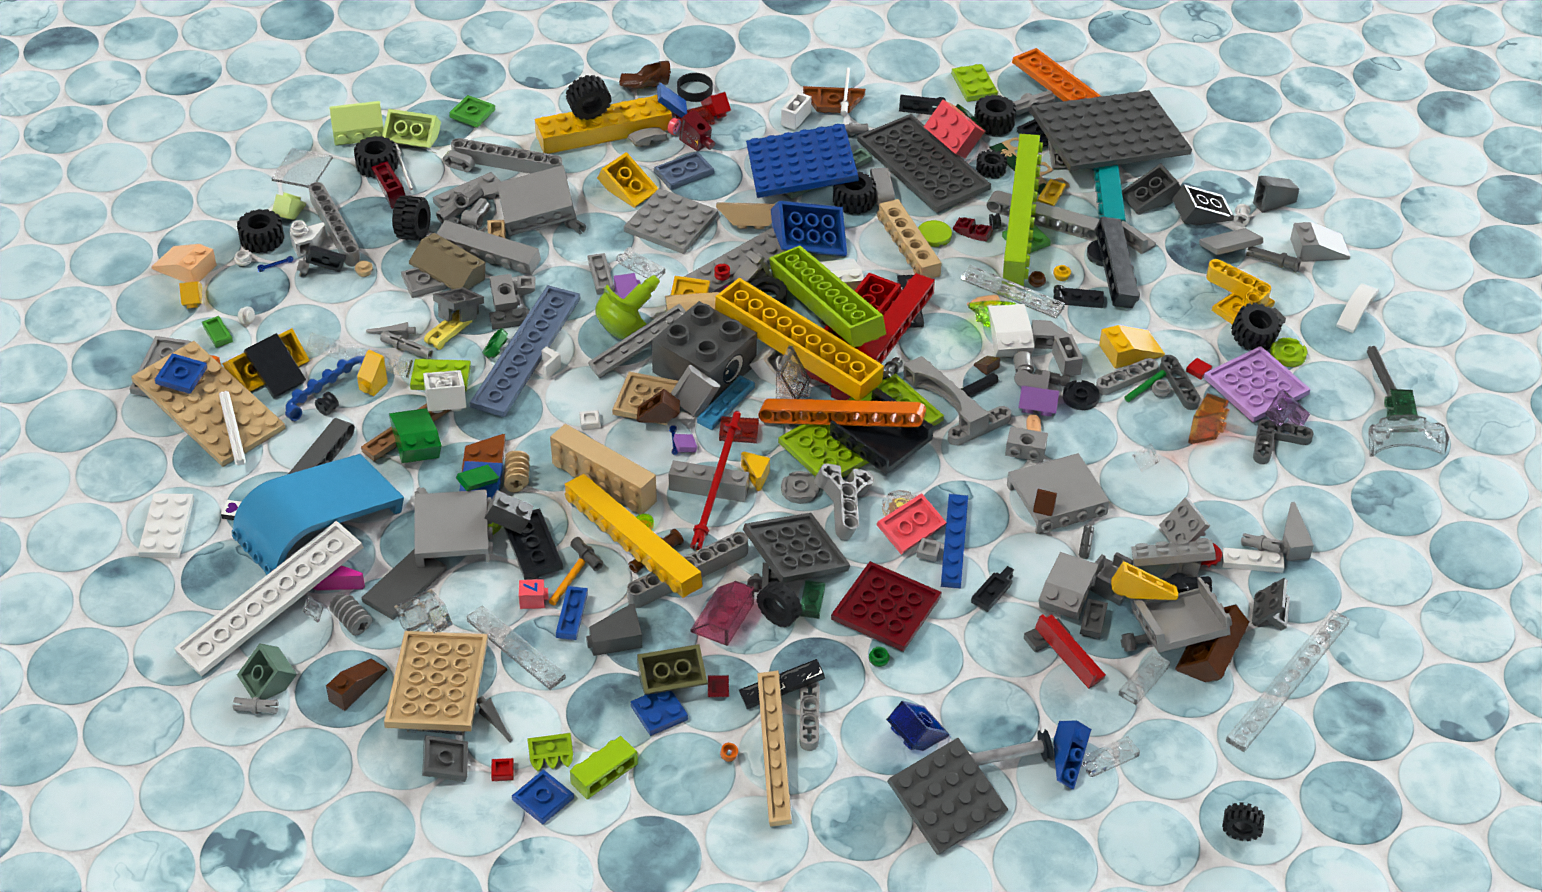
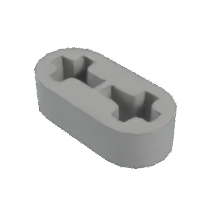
(459, 161)

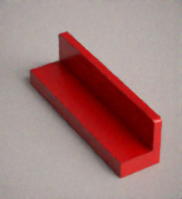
(1069, 650)

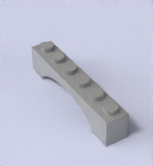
(923, 374)

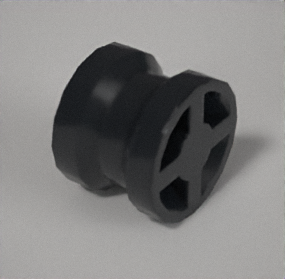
(326, 403)

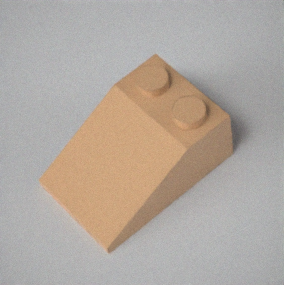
(187, 262)

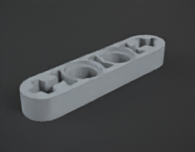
(1145, 368)
(998, 416)
(812, 714)

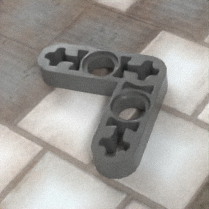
(1271, 435)

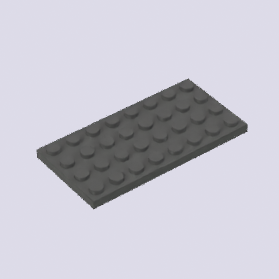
(923, 163)

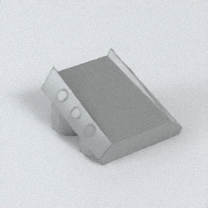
(695, 391)

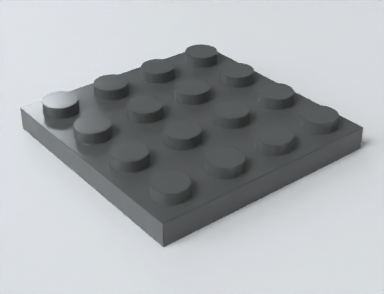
(796, 547)
(947, 795)

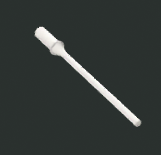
(844, 104)
(399, 152)

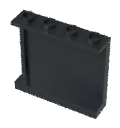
(883, 445)

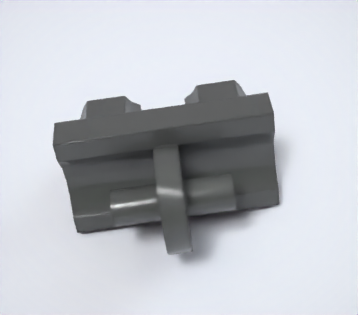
(760, 582)

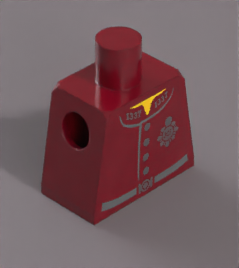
(696, 132)

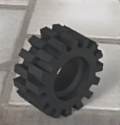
(991, 164)
(1243, 821)

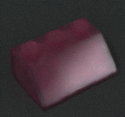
(724, 612)

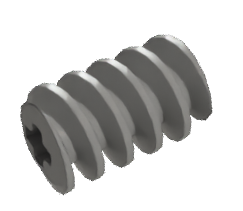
(350, 613)

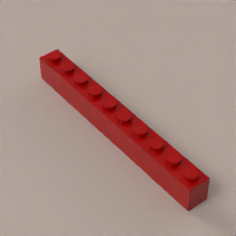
(897, 321)

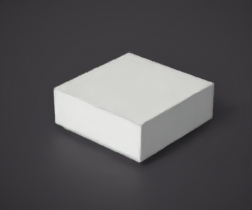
(589, 420)

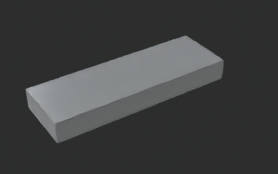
(600, 272)

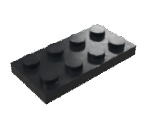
(535, 548)

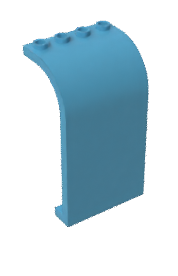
(306, 501)

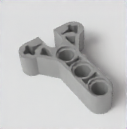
(844, 495)

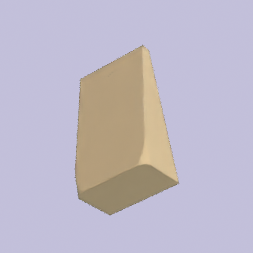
(497, 228)

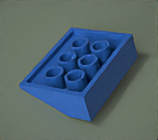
(811, 226)

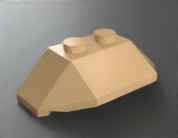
(746, 214)

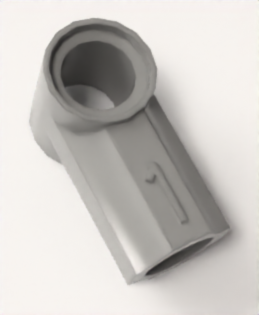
(476, 213)

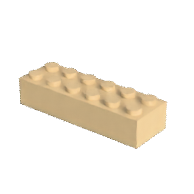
(609, 470)

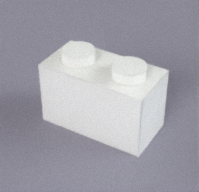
(796, 110)

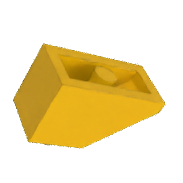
(191, 294)
(372, 373)

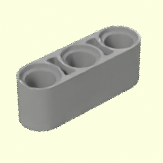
(884, 185)

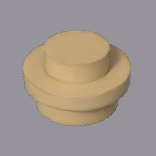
(363, 268)

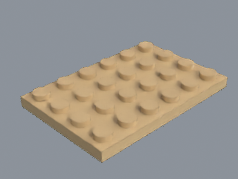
(436, 681)

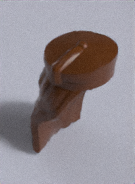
(648, 76)

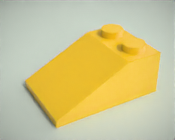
(627, 180)
(1128, 345)

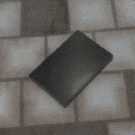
(274, 365)

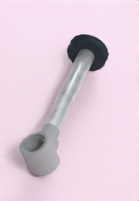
(1042, 745)

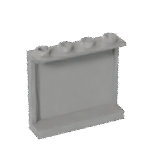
(536, 200)
(1076, 489)
(452, 525)
(1183, 621)

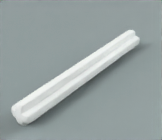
(232, 428)

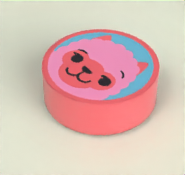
(674, 126)

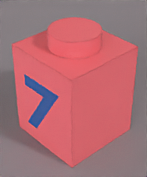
(532, 594)

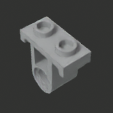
(753, 268)

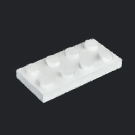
(166, 526)

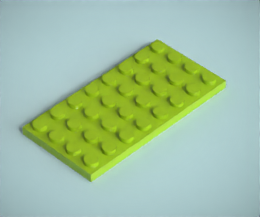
(815, 446)

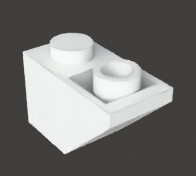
(315, 236)

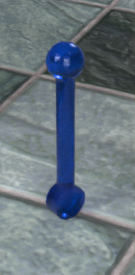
(261, 268)
(673, 429)

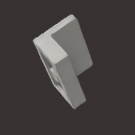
(1137, 239)

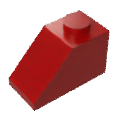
(717, 105)

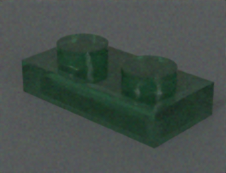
(812, 599)

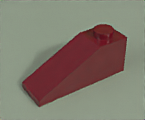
(388, 182)

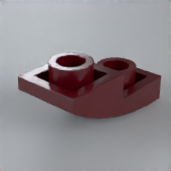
(969, 228)

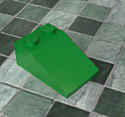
(415, 435)

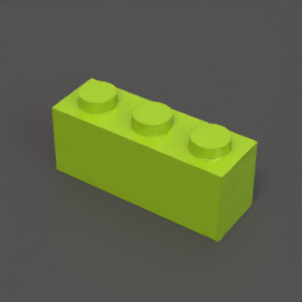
(603, 767)

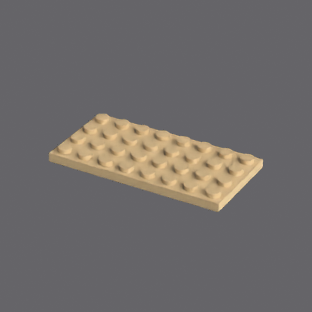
(201, 411)

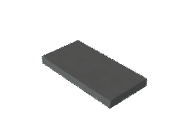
(402, 584)

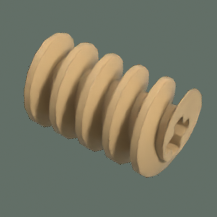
(516, 471)

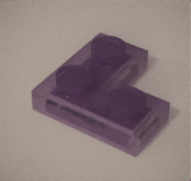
(1285, 407)

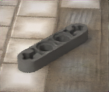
(1183, 381)

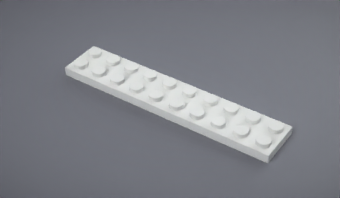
(268, 598)

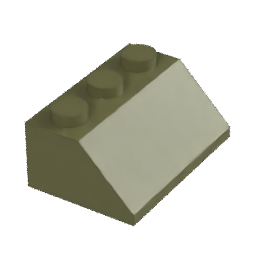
(671, 669)

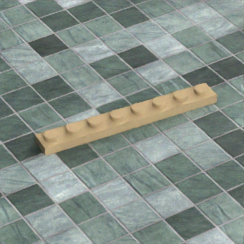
(774, 749)

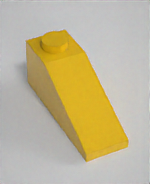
(1138, 584)

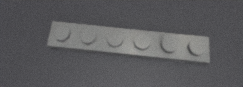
(633, 343)

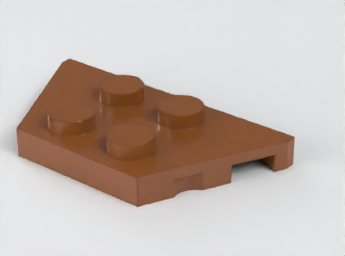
(830, 98)
(487, 450)

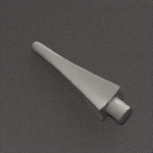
(399, 329)

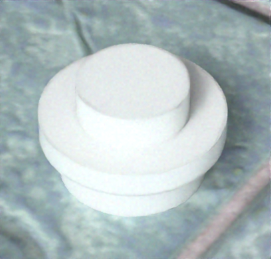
(298, 228)
(243, 258)
(246, 315)

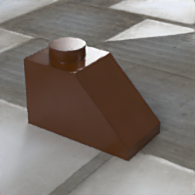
(659, 408)

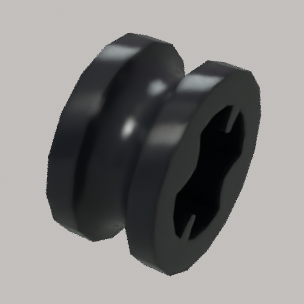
(995, 221)

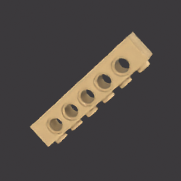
(909, 239)

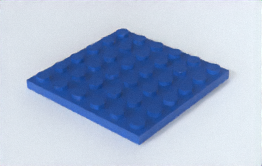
(801, 160)

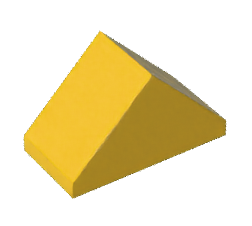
(758, 468)

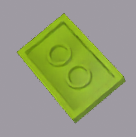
(974, 82)
(436, 365)

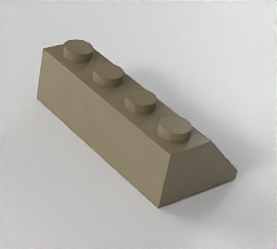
(448, 263)

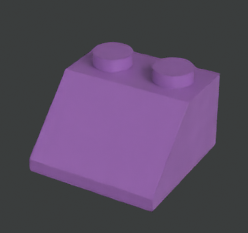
(1038, 400)

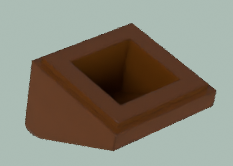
(988, 364)
(1045, 502)

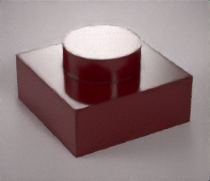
(718, 685)

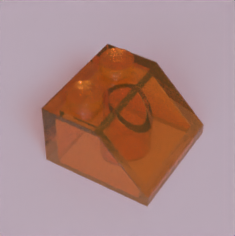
(1209, 419)

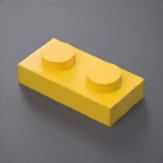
(1051, 192)

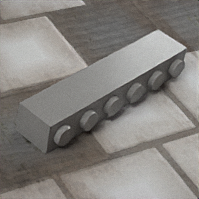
(492, 247)

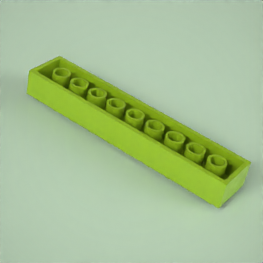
(1022, 209)
(828, 296)

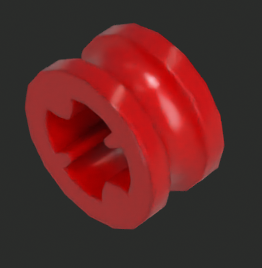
(722, 272)

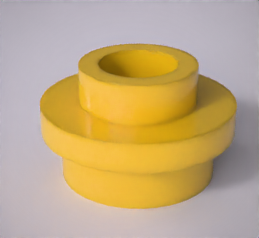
(1062, 272)

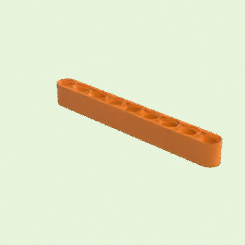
(842, 412)

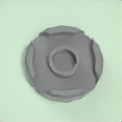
(799, 487)

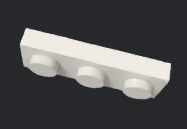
(1252, 560)

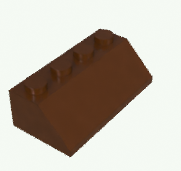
(1210, 658)

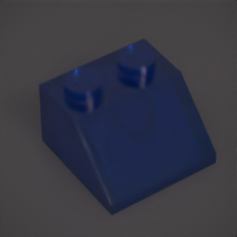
(916, 726)

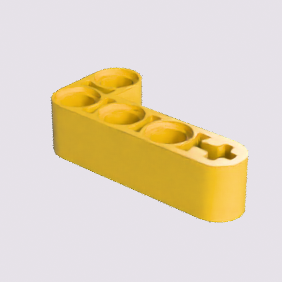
(1238, 282)

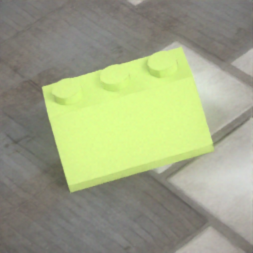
(356, 122)
(411, 128)

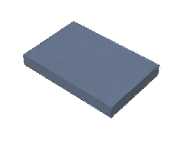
(684, 170)

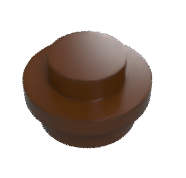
(1037, 279)

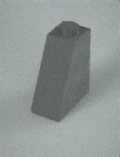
(1274, 193)
(616, 632)

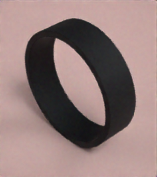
(691, 77)

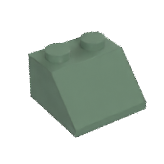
(266, 672)

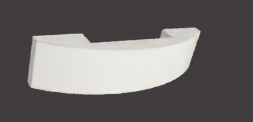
(1356, 307)

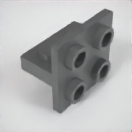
(1272, 605)

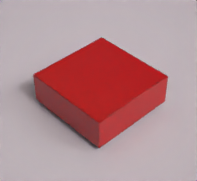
(1198, 368)
(502, 769)

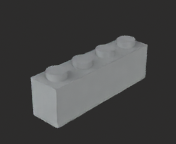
(698, 479)

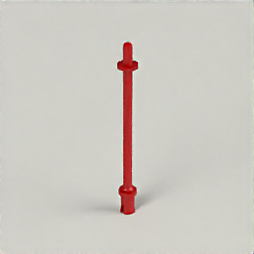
(701, 529)

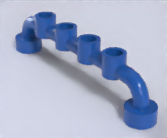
(294, 412)

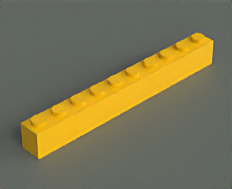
(633, 536)

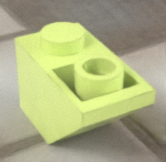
(288, 206)

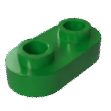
(495, 342)

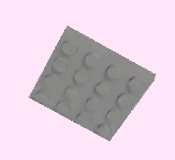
(671, 220)

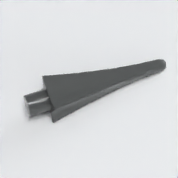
(489, 712)

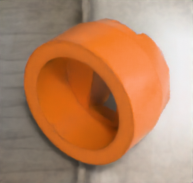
(729, 746)

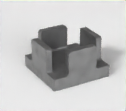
(461, 299)
(1102, 581)

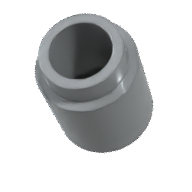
(1023, 361)

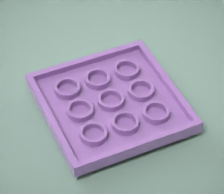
(1254, 382)

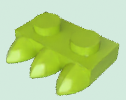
(550, 749)

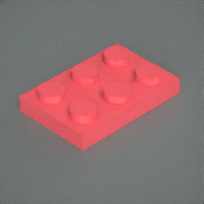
(911, 523)

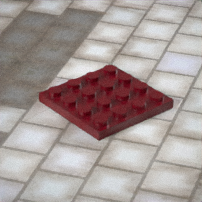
(886, 606)

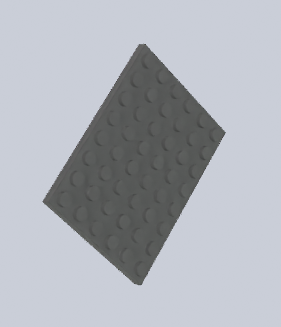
(1110, 130)

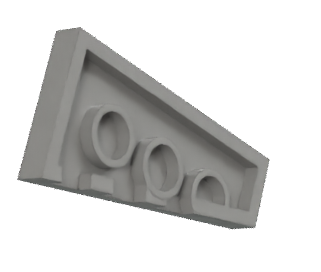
(487, 182)

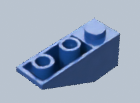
(1069, 749)

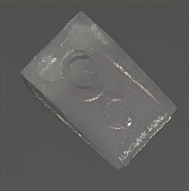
(791, 377)

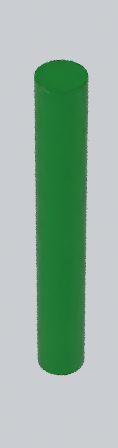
(1143, 387)

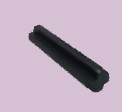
(980, 384)

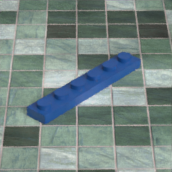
(954, 541)

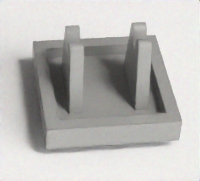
(1184, 523)

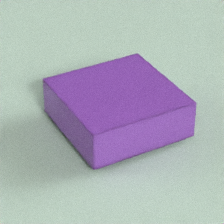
(685, 443)

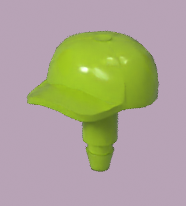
(621, 315)

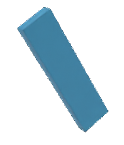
(725, 402)

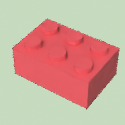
(954, 129)

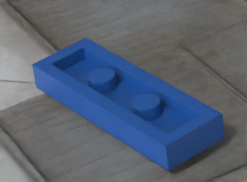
(571, 613)

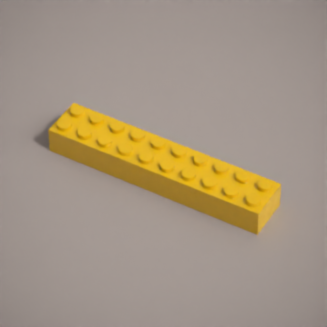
(816, 348)

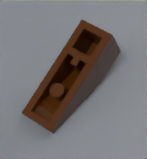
(353, 682)

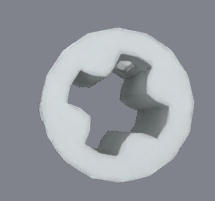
(1238, 218)

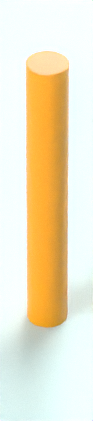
(566, 582)

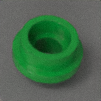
(879, 656)

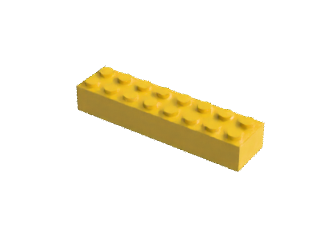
(569, 132)

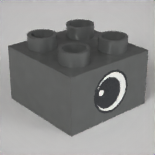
(708, 342)

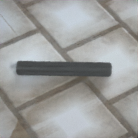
(1380, 368)

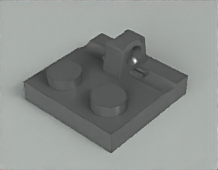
(445, 758)

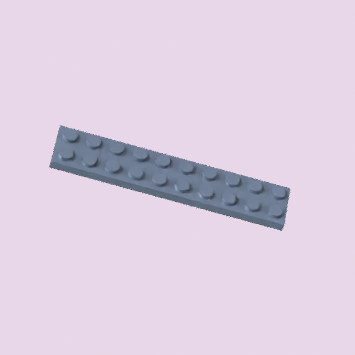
(524, 351)

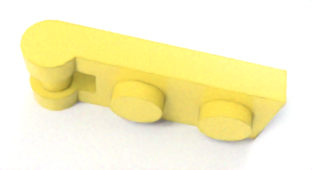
(445, 331)

